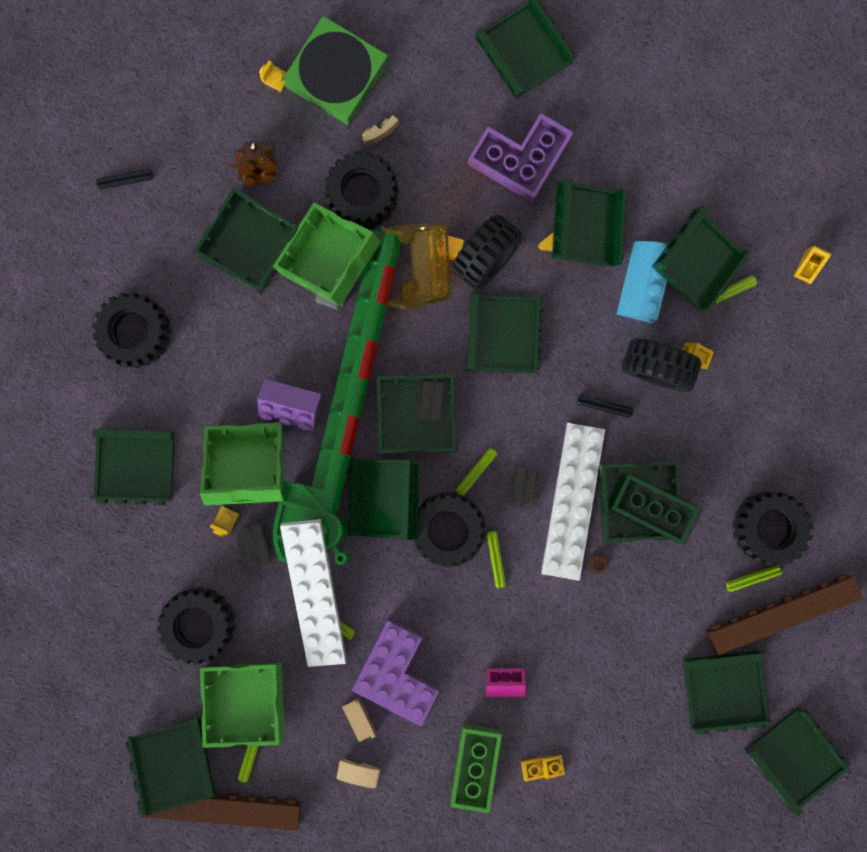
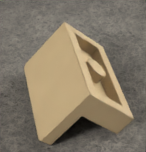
(359, 719)

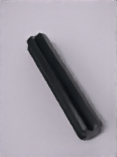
(124, 179)
(605, 406)

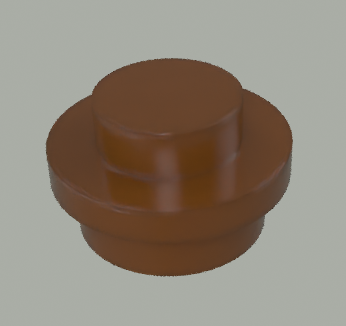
(597, 564)

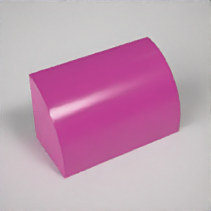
(505, 682)

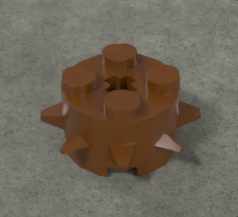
(256, 163)

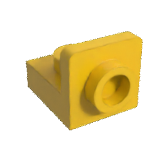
(272, 76)
(701, 352)
(224, 521)

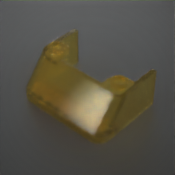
(429, 264)

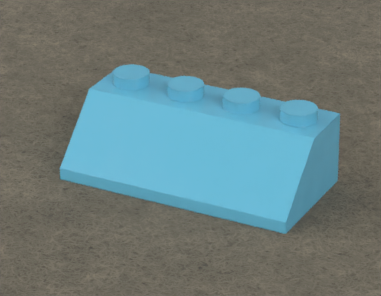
(642, 285)

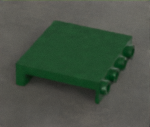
(525, 47)
(588, 224)
(700, 260)
(504, 334)
(133, 466)
(384, 498)
(726, 692)
(797, 759)
(170, 767)

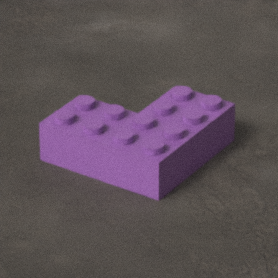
(522, 166)
(386, 678)

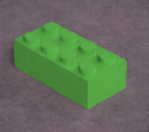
(475, 768)

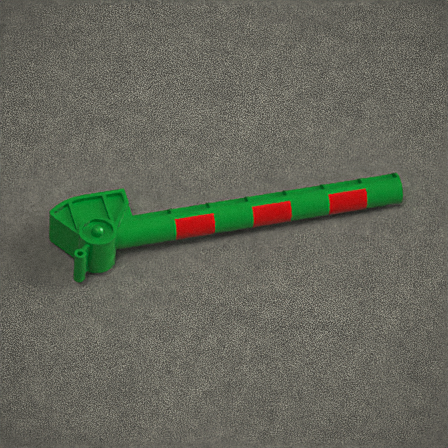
(324, 495)

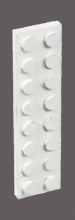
(573, 501)
(313, 592)

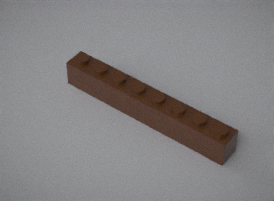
(784, 614)
(239, 811)

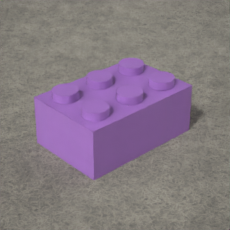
(289, 405)

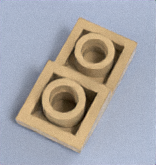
(375, 134)
(357, 774)

